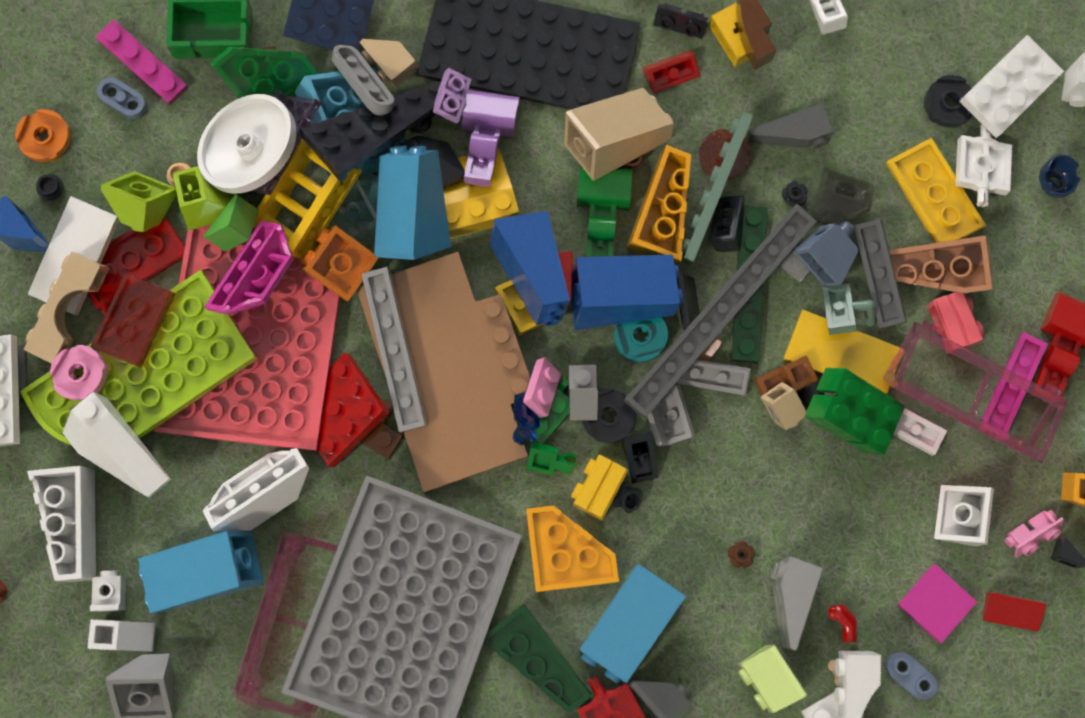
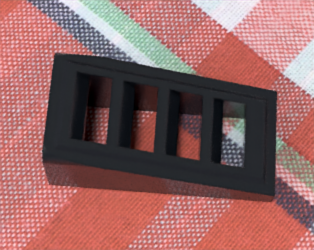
(729, 239)

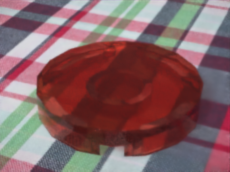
(710, 152)

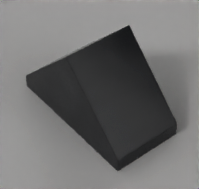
(640, 457)

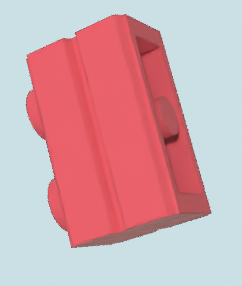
(955, 319)

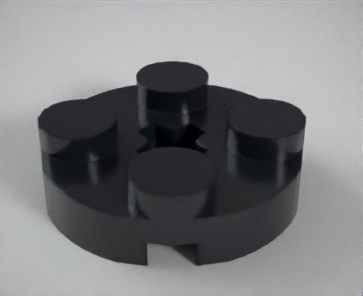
(935, 103)
(622, 422)

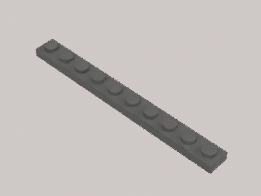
(719, 311)

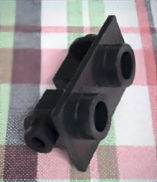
(688, 23)

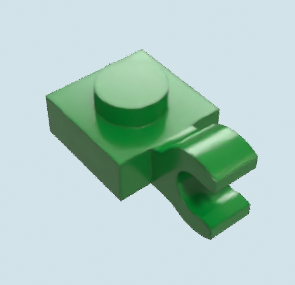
(546, 459)

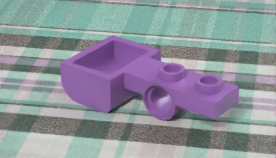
(489, 118)

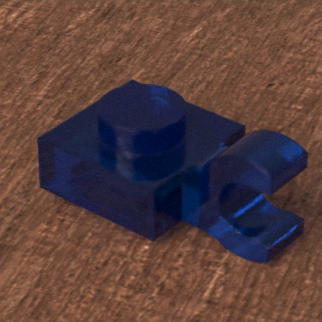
(527, 420)

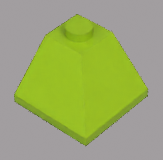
(139, 200)

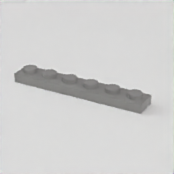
(394, 349)

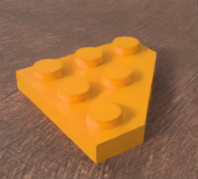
(566, 553)

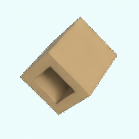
(784, 406)

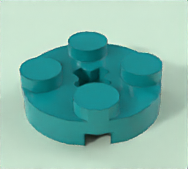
(641, 351)

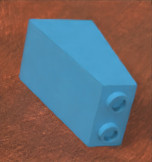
(410, 205)
(200, 570)
(631, 624)

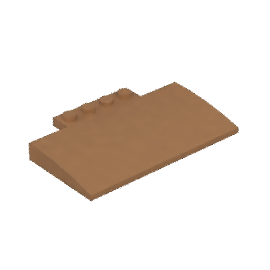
(464, 372)

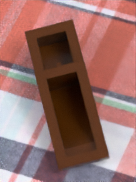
(753, 31)

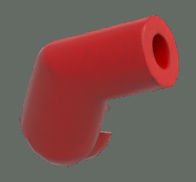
(846, 619)

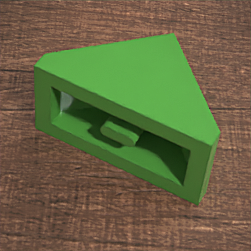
(233, 224)

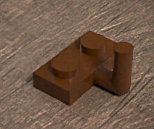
(381, 437)

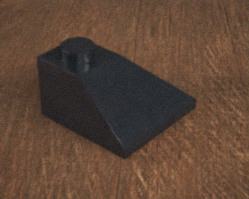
(450, 166)

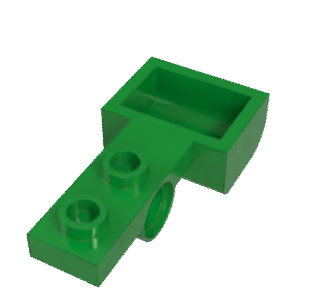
(603, 198)

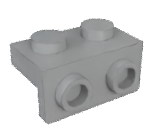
(670, 419)

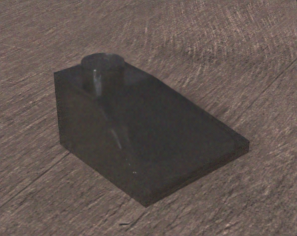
(840, 198)

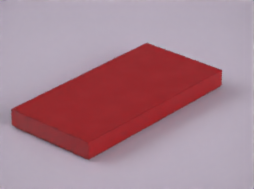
(140, 256)

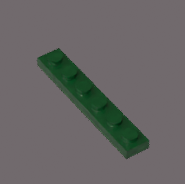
(748, 319)

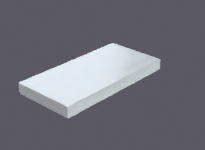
(82, 231)

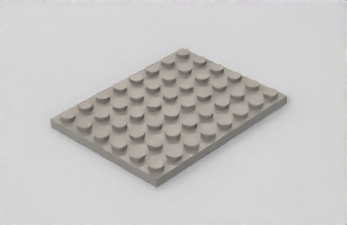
(401, 608)

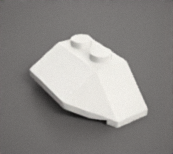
(257, 492)

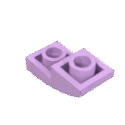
(451, 95)

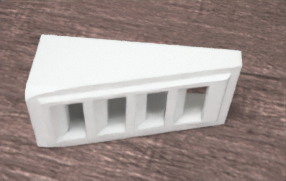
(832, 20)

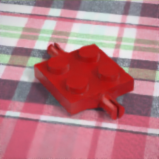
(611, 703)

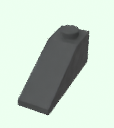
(798, 130)

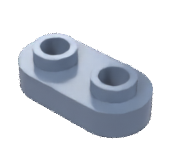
(123, 99)
(911, 676)

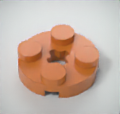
(53, 146)

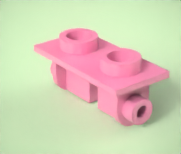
(1044, 529)

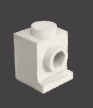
(115, 599)

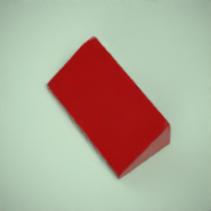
(672, 71)
(1013, 611)

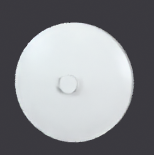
(246, 143)

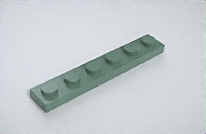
(719, 177)

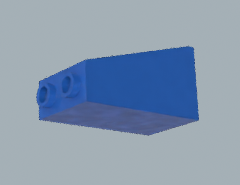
(532, 263)
(623, 289)

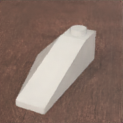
(109, 442)

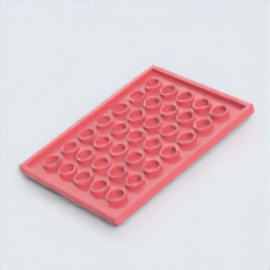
(284, 390)

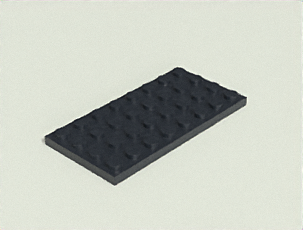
(530, 50)

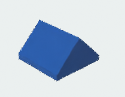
(18, 229)

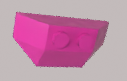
(253, 272)

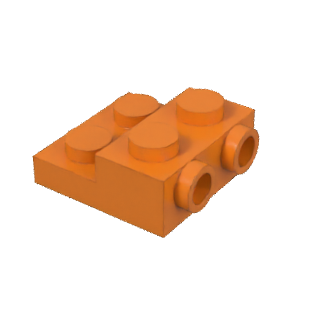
(338, 262)

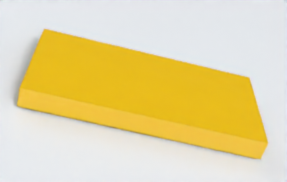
(933, 194)
(853, 350)

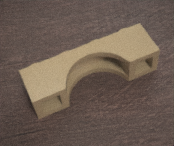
(50, 333)

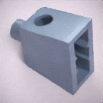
(829, 252)

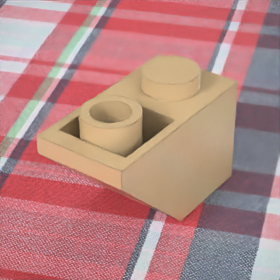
(392, 58)

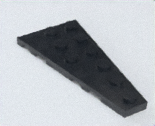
(356, 135)

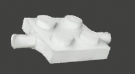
(983, 165)

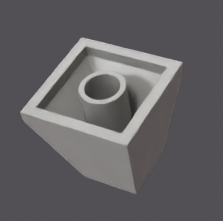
(143, 687)

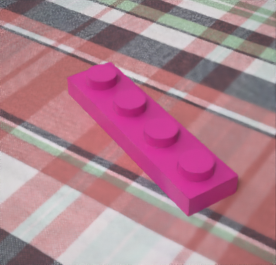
(141, 62)
(1007, 397)

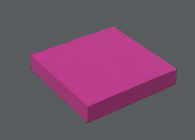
(937, 603)

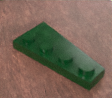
(534, 654)

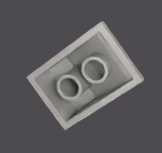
(793, 594)

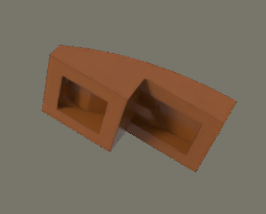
(794, 374)

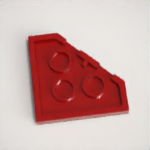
(348, 410)

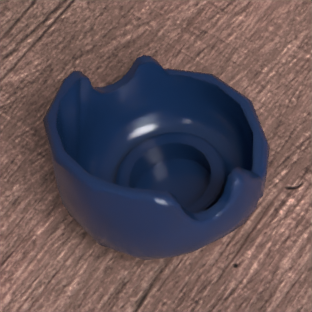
(1062, 168)

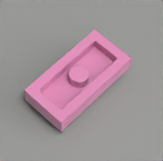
(542, 387)

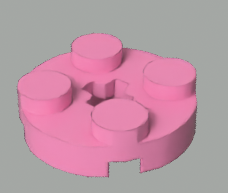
(63, 372)

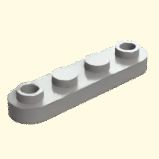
(363, 79)

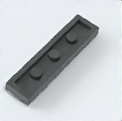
(880, 273)

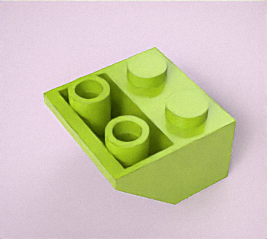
(198, 198)

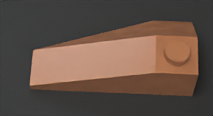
(948, 265)

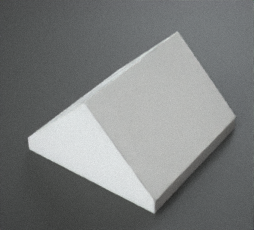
(964, 514)

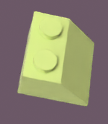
(771, 679)

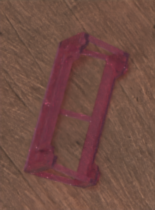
(1048, 393)
(248, 680)

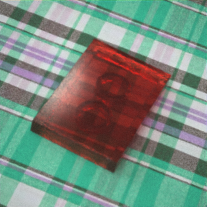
(133, 320)

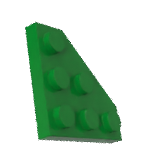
(261, 70)

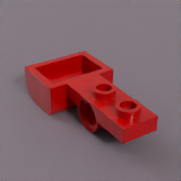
(1067, 325)

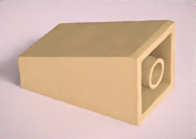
(615, 131)

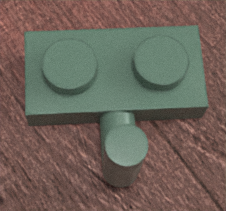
(841, 309)

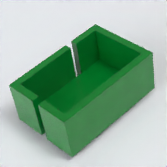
(207, 27)
(856, 412)

